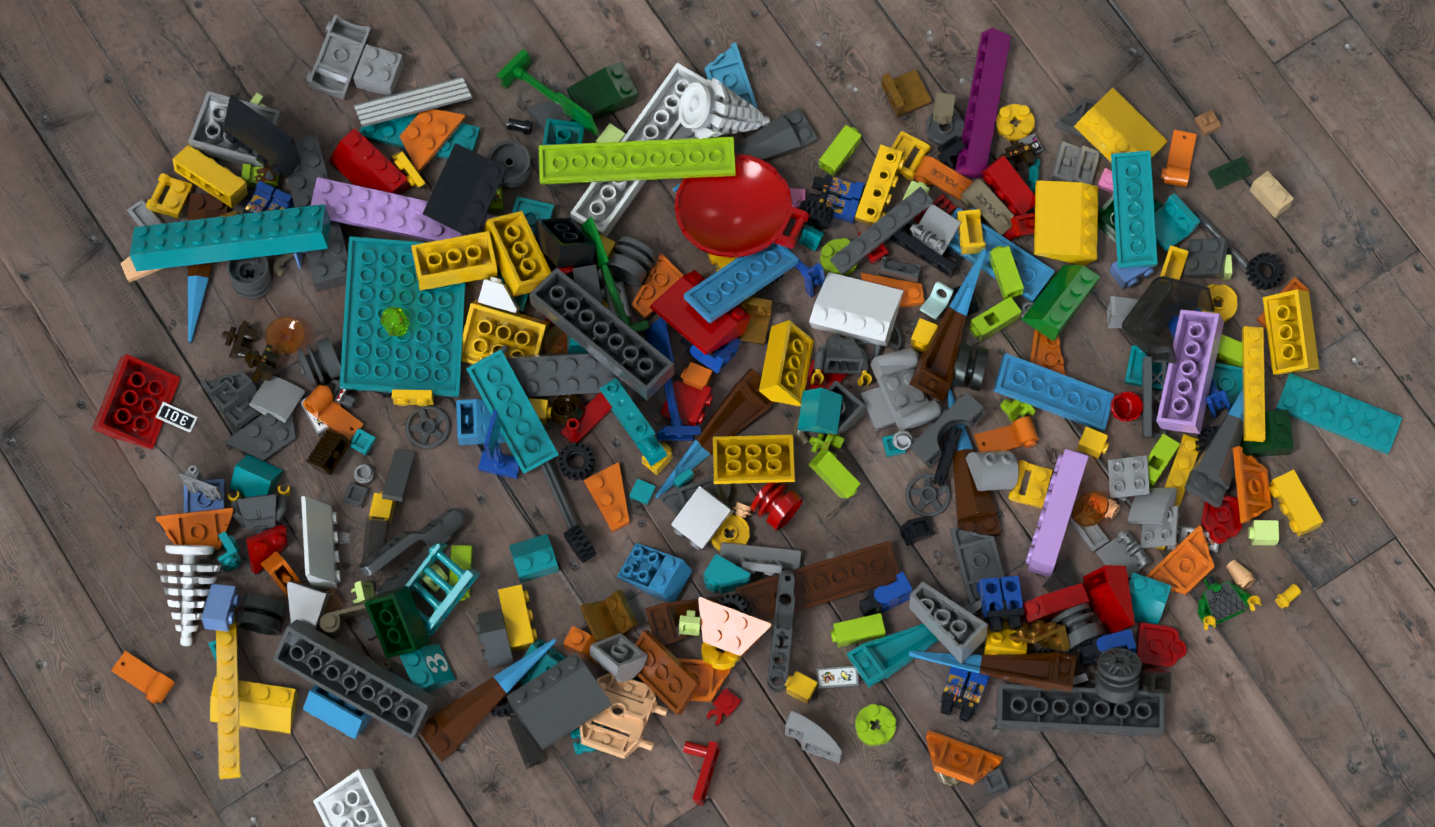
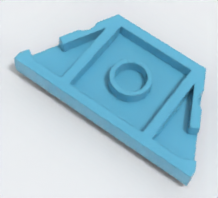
(731, 72)

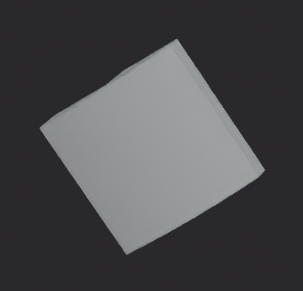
(1075, 163)
(277, 398)
(877, 408)
(1152, 507)

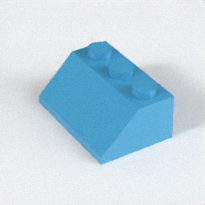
(336, 712)

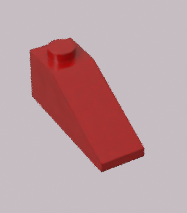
(1054, 603)

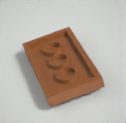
(666, 674)

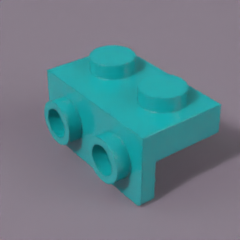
(231, 559)

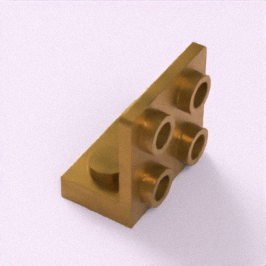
(905, 92)
(760, 314)
(609, 616)
(1046, 633)

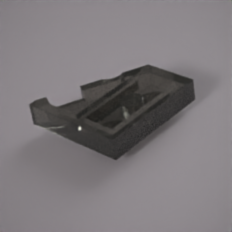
(1062, 577)

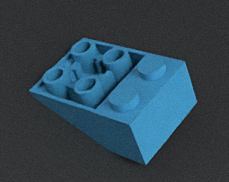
(473, 422)
(655, 572)

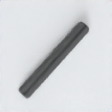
(559, 494)

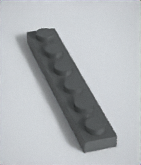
(881, 230)

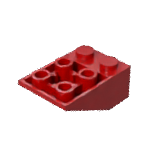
(1110, 597)

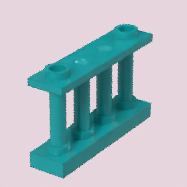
(633, 421)
(454, 593)

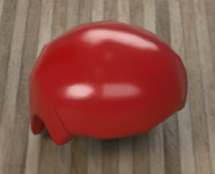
(1126, 406)

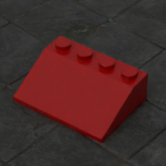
(689, 323)
(134, 401)

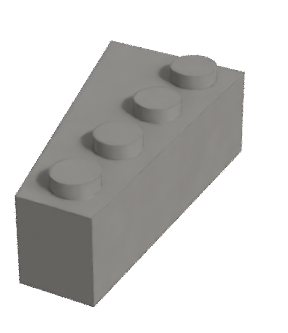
(948, 621)

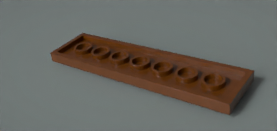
(825, 580)

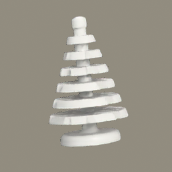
(716, 110)
(188, 590)

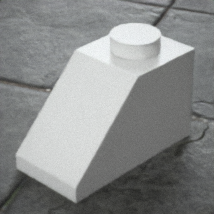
(497, 295)

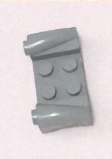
(338, 57)
(907, 404)

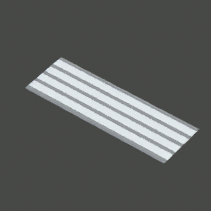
(412, 101)

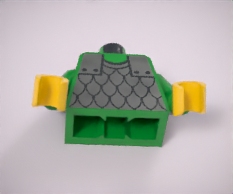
(1223, 602)

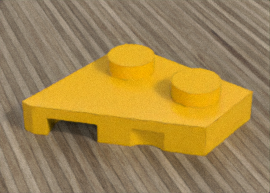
(407, 168)

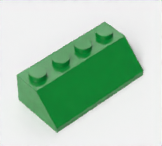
(1061, 300)

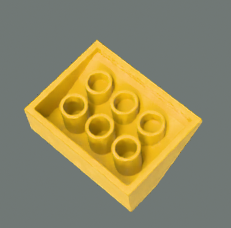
(1118, 127)
(1066, 221)
(492, 327)
(753, 459)

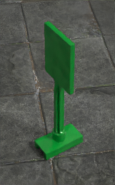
(517, 69)
(601, 260)

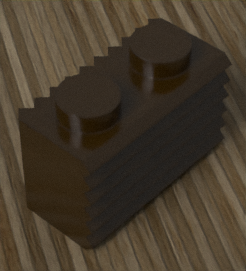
(329, 451)

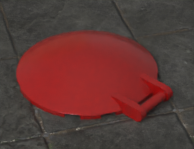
(739, 211)

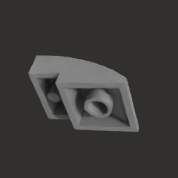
(813, 737)

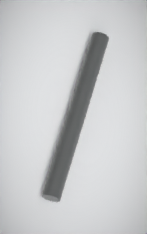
(1216, 234)

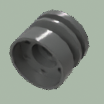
(631, 261)
(250, 277)
(319, 362)
(1077, 626)
(1118, 675)

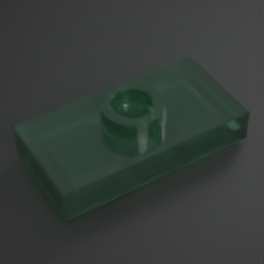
(1230, 173)

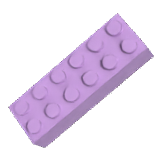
(1190, 378)
(1057, 513)

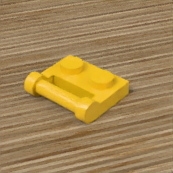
(906, 144)
(175, 198)
(1036, 487)

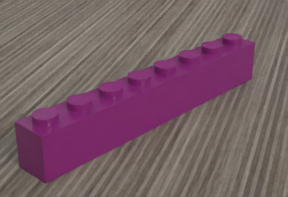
(983, 103)

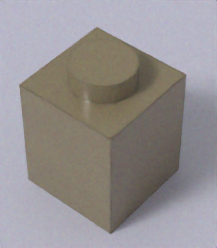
(944, 108)

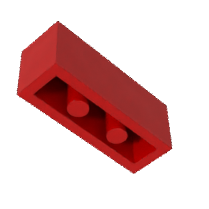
(1009, 186)

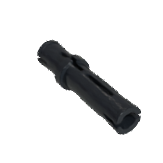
(950, 448)

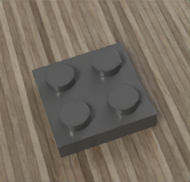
(1206, 258)

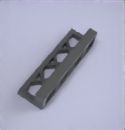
(1147, 394)

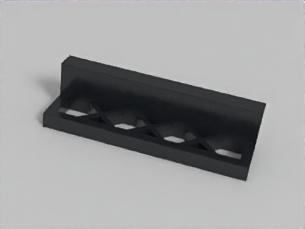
(926, 254)

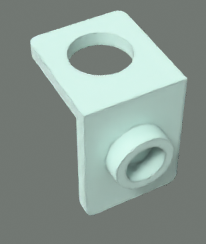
(935, 303)

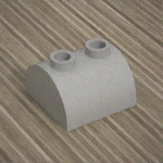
(993, 469)
(619, 657)

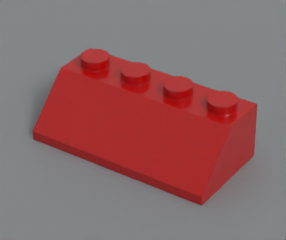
(366, 165)

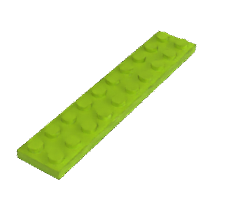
(636, 160)

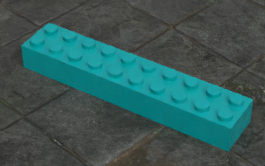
(230, 237)

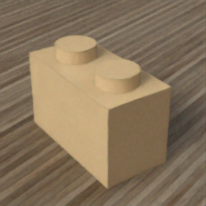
(1271, 194)

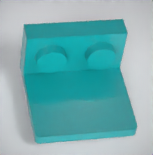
(1174, 222)
(547, 661)

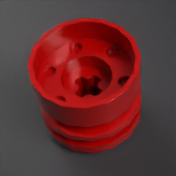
(779, 506)

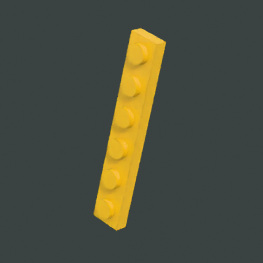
(1253, 384)
(1181, 468)

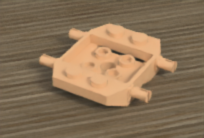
(637, 705)

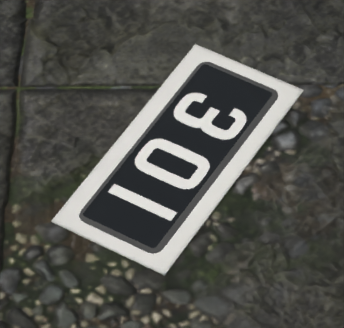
(176, 417)

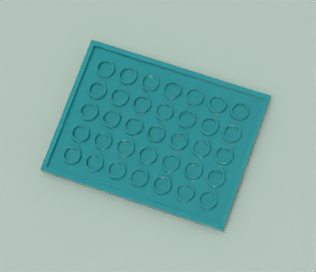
(428, 354)

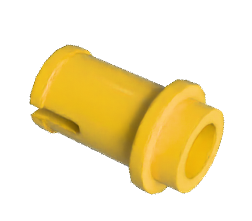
(1287, 596)

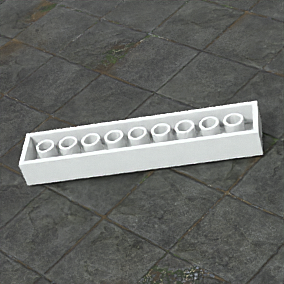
(657, 121)

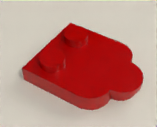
(1221, 521)
(1159, 645)

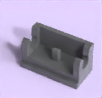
(899, 270)

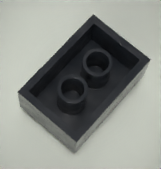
(564, 242)

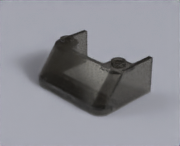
(1156, 309)

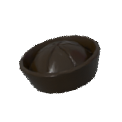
(567, 407)

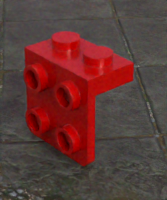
(690, 403)

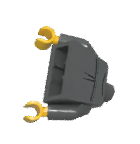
(842, 357)
(260, 511)

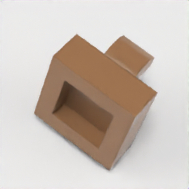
(1207, 122)

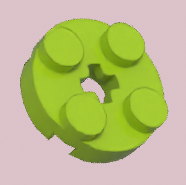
(829, 251)
(878, 736)

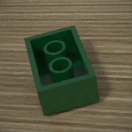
(397, 622)

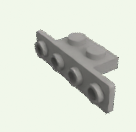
(761, 558)

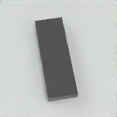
(398, 475)

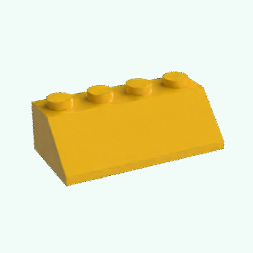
(517, 253)
(454, 260)
(1290, 332)
(786, 364)
(262, 706)

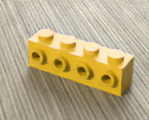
(210, 176)
(879, 185)

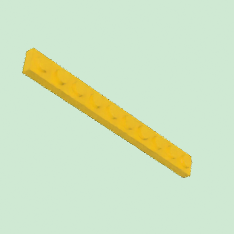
(228, 702)

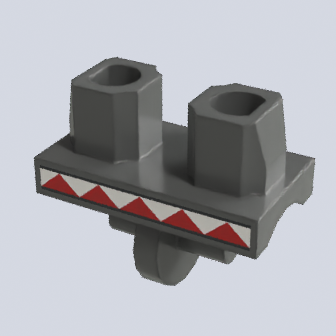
(344, 397)

